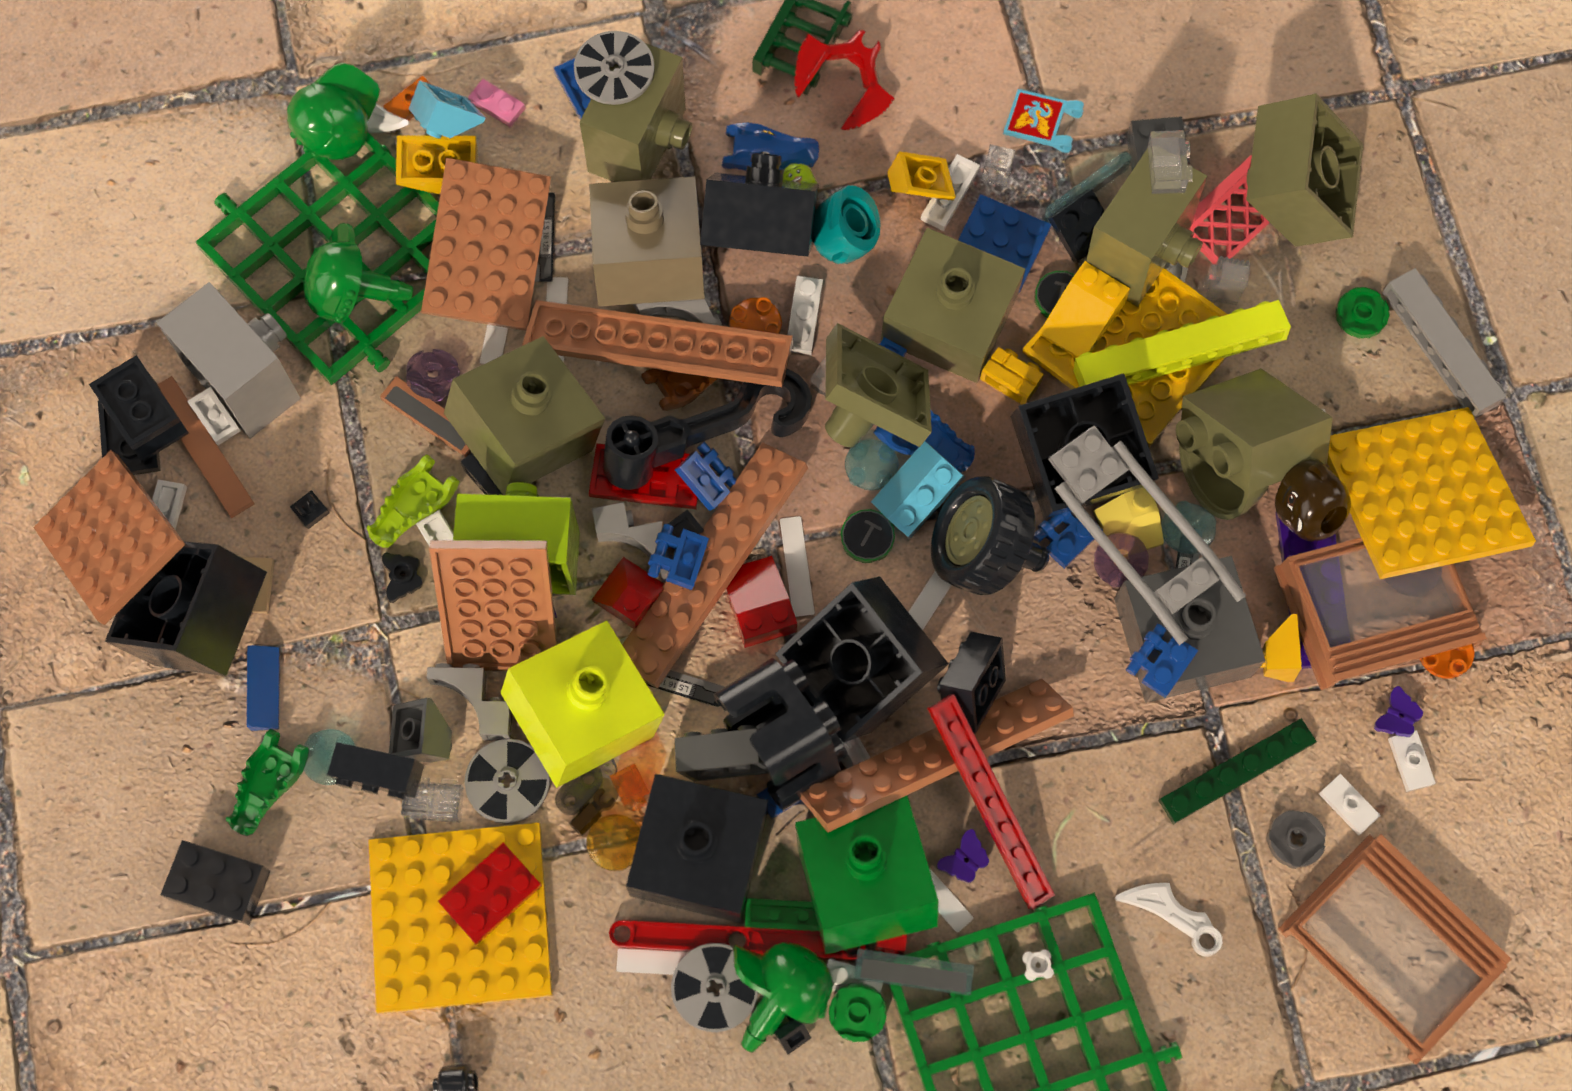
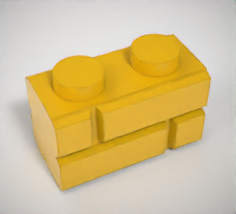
(1012, 375)

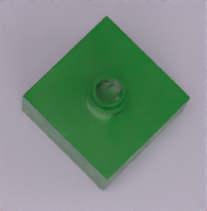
(868, 877)

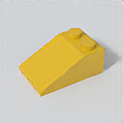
(423, 159)
(1084, 310)

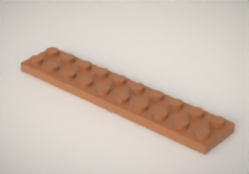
(661, 343)
(732, 537)
(927, 759)

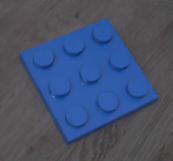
(1005, 233)

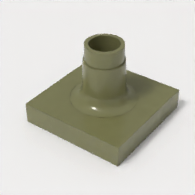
(874, 389)

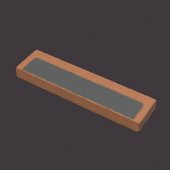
(423, 413)

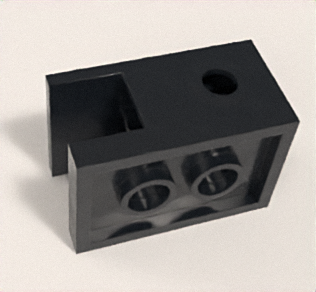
(138, 408)

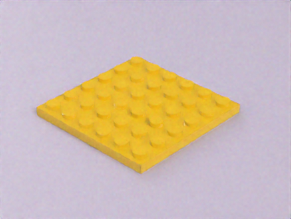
(1165, 307)
(1427, 493)
(420, 948)

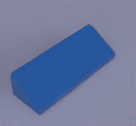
(263, 687)

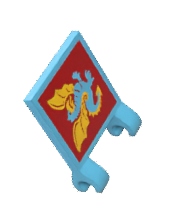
(1039, 117)

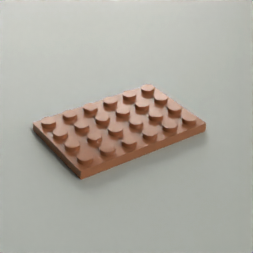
(486, 244)
(108, 537)
(493, 601)

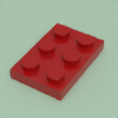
(489, 893)

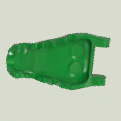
(265, 779)

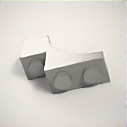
(688, 310)
(616, 524)
(470, 682)

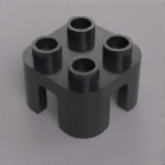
(793, 734)

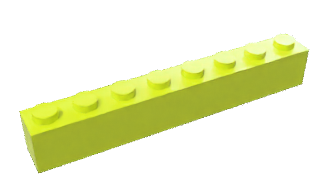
(1186, 346)

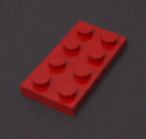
(663, 489)

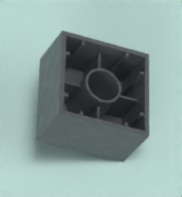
(1211, 621)

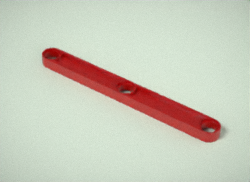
(689, 936)

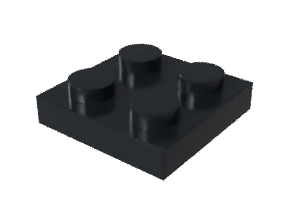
(1076, 223)

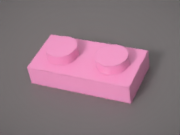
(496, 103)

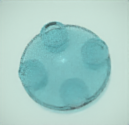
(871, 464)
(1199, 519)
(321, 750)

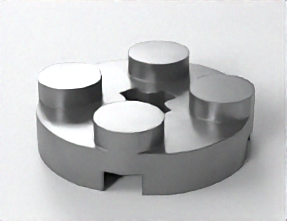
(1295, 855)

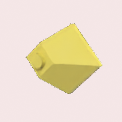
(1132, 514)

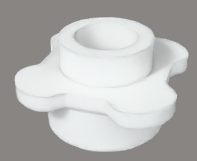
(1041, 957)

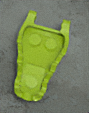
(411, 500)

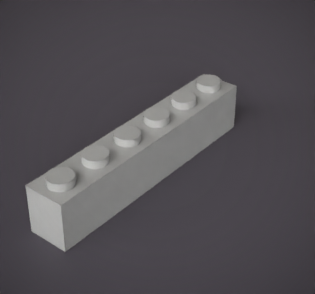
(1444, 343)

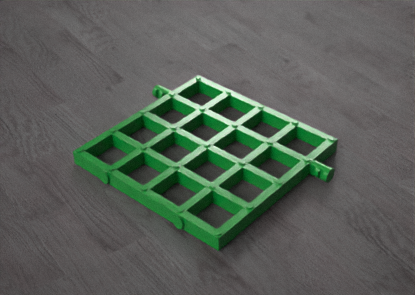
(309, 217)
(1026, 1036)

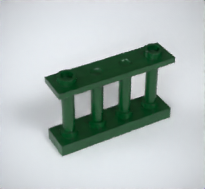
(787, 18)

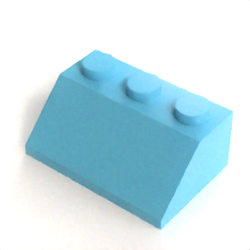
(443, 111)
(917, 489)

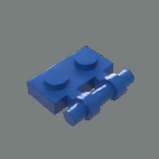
(703, 480)
(1069, 543)
(686, 559)
(1168, 667)

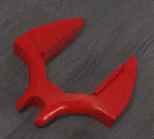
(874, 99)

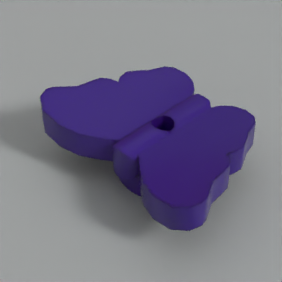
(1400, 705)
(969, 848)

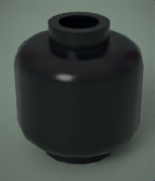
(456, 1078)

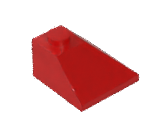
(628, 593)

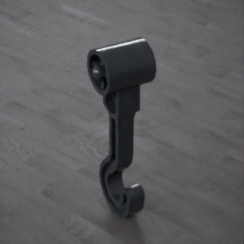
(639, 446)

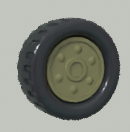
(985, 537)

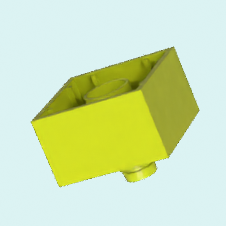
(581, 703)

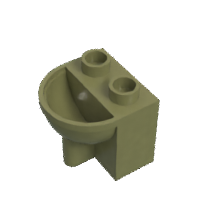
(1245, 438)

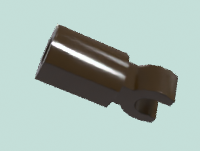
(591, 813)

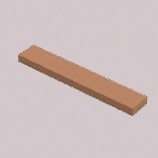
(207, 453)

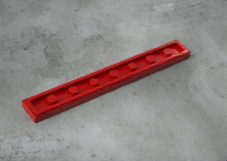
(991, 801)

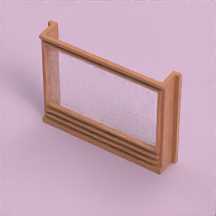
(1368, 623)
(1397, 944)

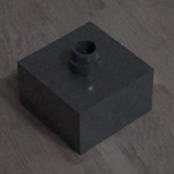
(759, 210)
(1057, 420)
(190, 611)
(863, 656)
(697, 848)

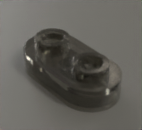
(579, 790)

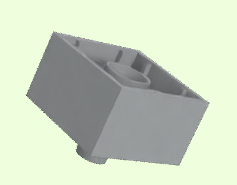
(232, 357)

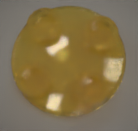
(613, 842)

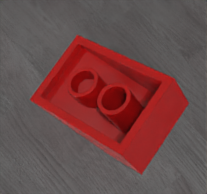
(760, 603)

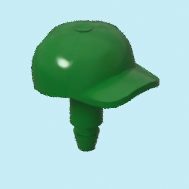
(333, 112)
(336, 278)
(792, 984)

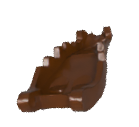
(677, 387)

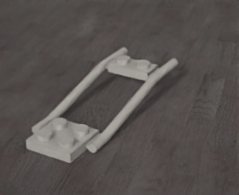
(1090, 466)

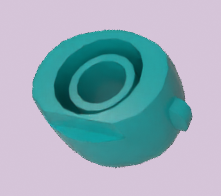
(846, 225)

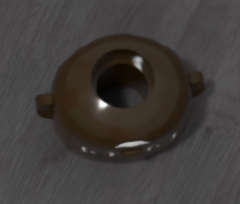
(1312, 501)

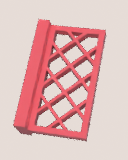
(1213, 202)

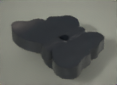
(401, 585)

